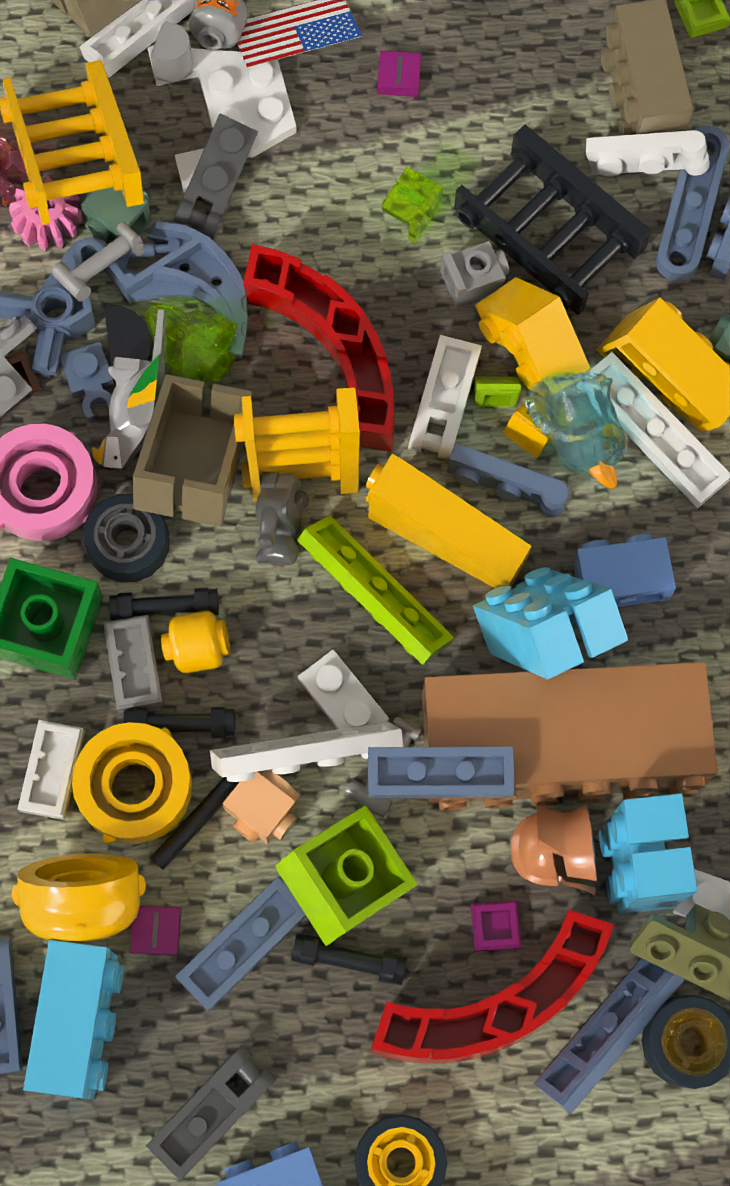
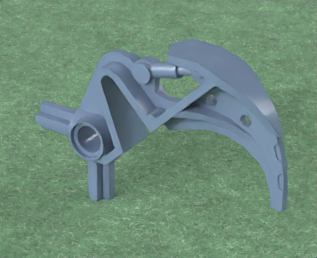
(160, 280)

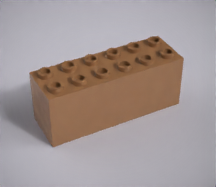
(581, 730)

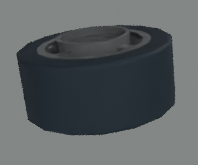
(125, 562)

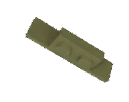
(694, 953)

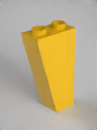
(443, 523)

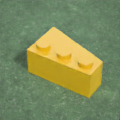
(675, 361)

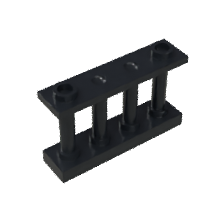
(560, 182)

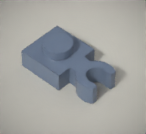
(88, 375)

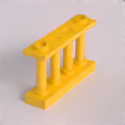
(103, 119)
(302, 443)

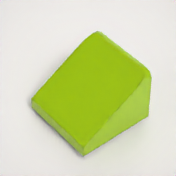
(496, 391)

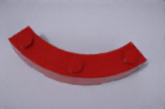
(339, 323)
(501, 1019)

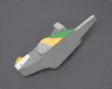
(132, 403)

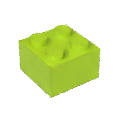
(345, 875)

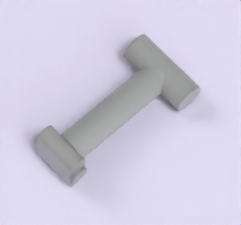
(75, 279)
(359, 792)

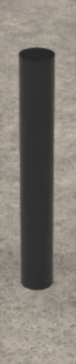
(193, 823)

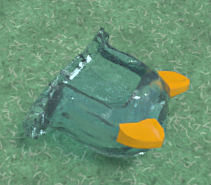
(580, 422)

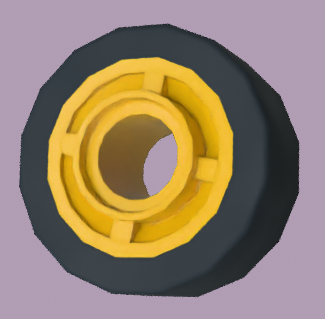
(406, 1133)

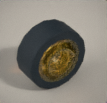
(663, 1046)

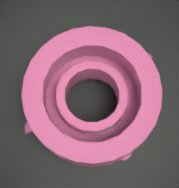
(38, 449)

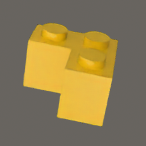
(533, 329)

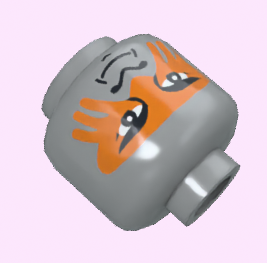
(218, 21)

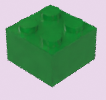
(46, 617)

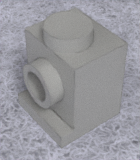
(470, 284)

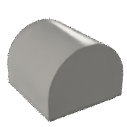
(171, 53)

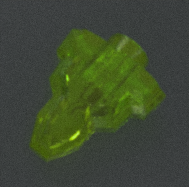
(195, 342)

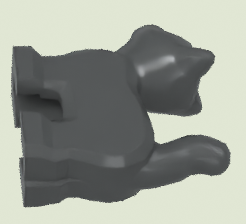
(280, 516)

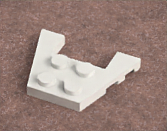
(248, 95)

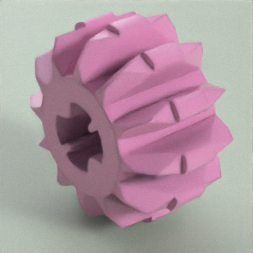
(63, 215)

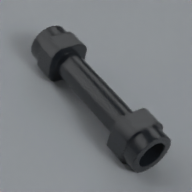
(126, 606)
(220, 721)
(309, 950)

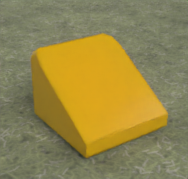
(524, 432)

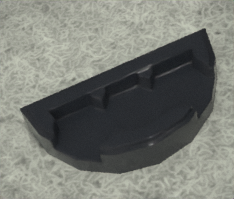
(127, 334)

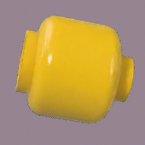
(196, 642)

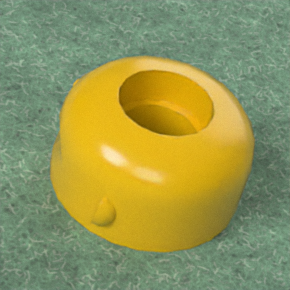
(113, 751)
(79, 896)

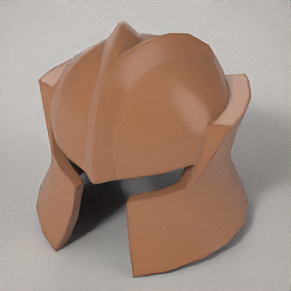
(556, 848)

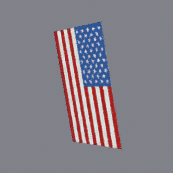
(296, 31)

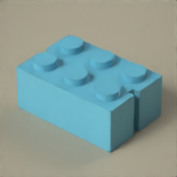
(536, 621)
(643, 871)
(73, 1020)

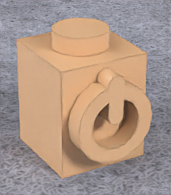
(263, 807)

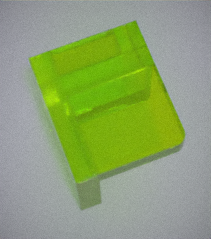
(413, 201)

